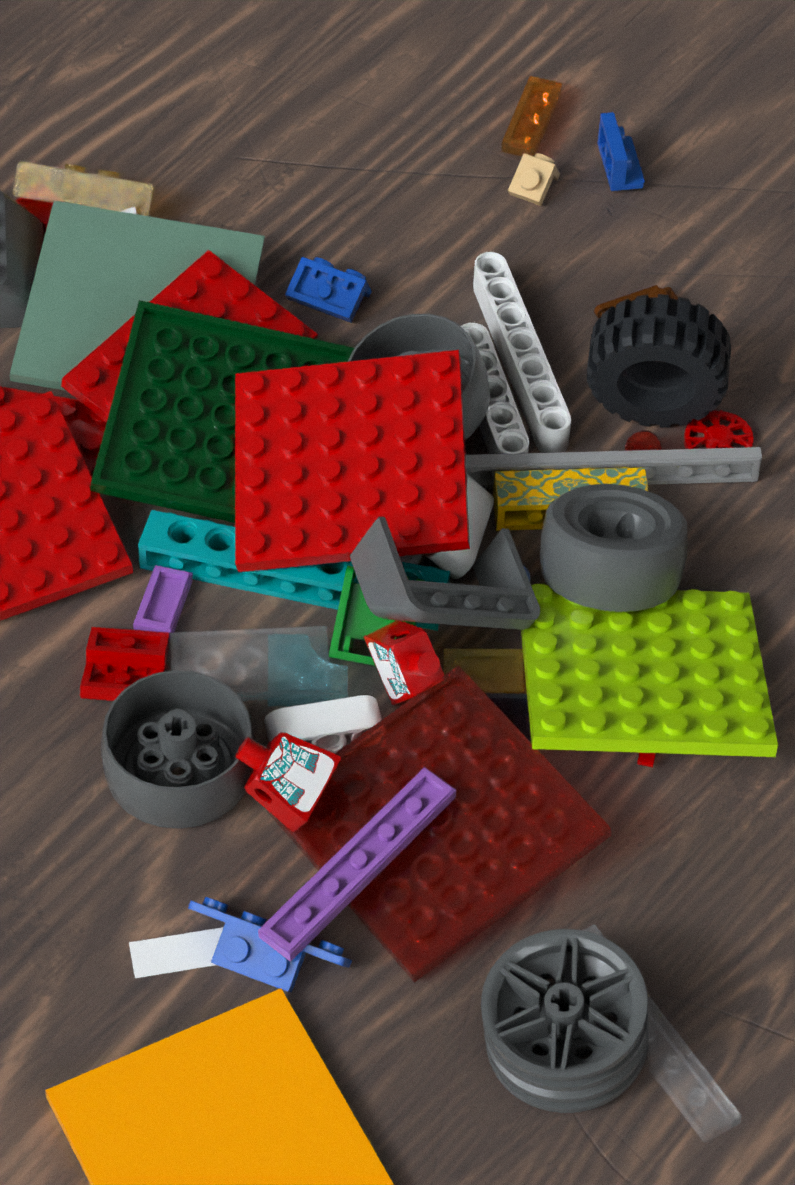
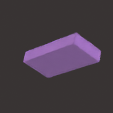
(163, 600)

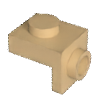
(533, 178)

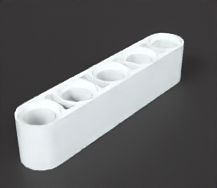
(502, 423)

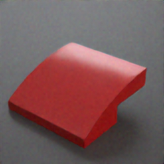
(119, 659)

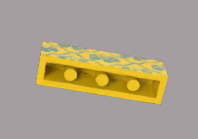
(525, 495)

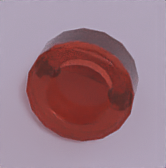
(643, 441)

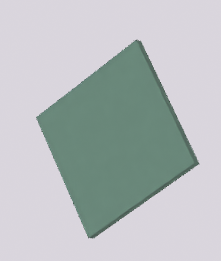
(96, 272)

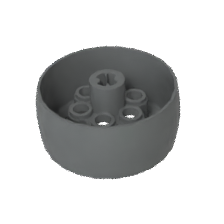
(430, 334)
(613, 547)
(176, 720)

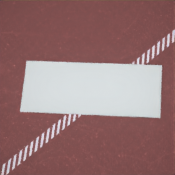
(174, 952)

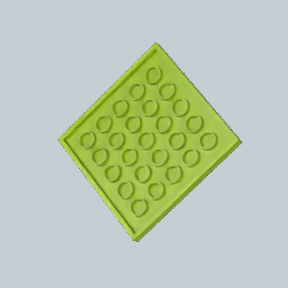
(648, 678)

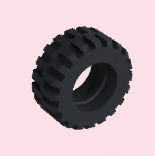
(664, 329)

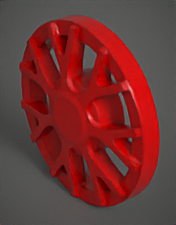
(718, 435)

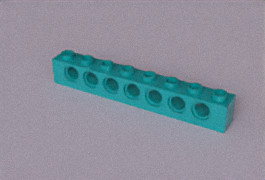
(209, 554)

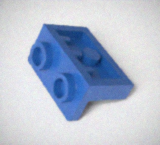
(618, 155)
(328, 289)

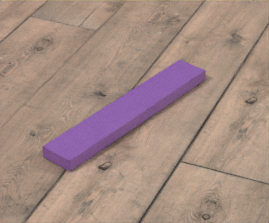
(356, 864)

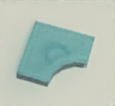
(300, 675)

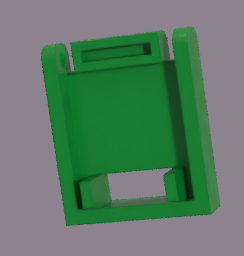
(354, 622)

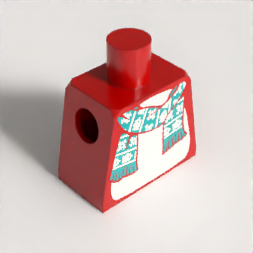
(404, 663)
(287, 776)

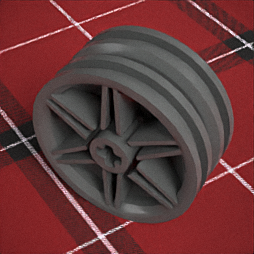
(560, 1078)

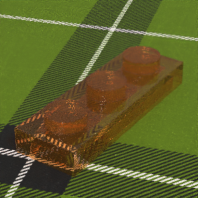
(531, 117)

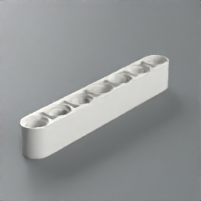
(521, 353)

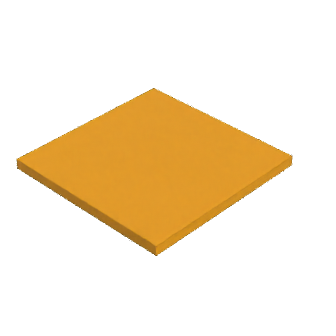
(218, 1107)

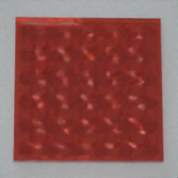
(483, 854)

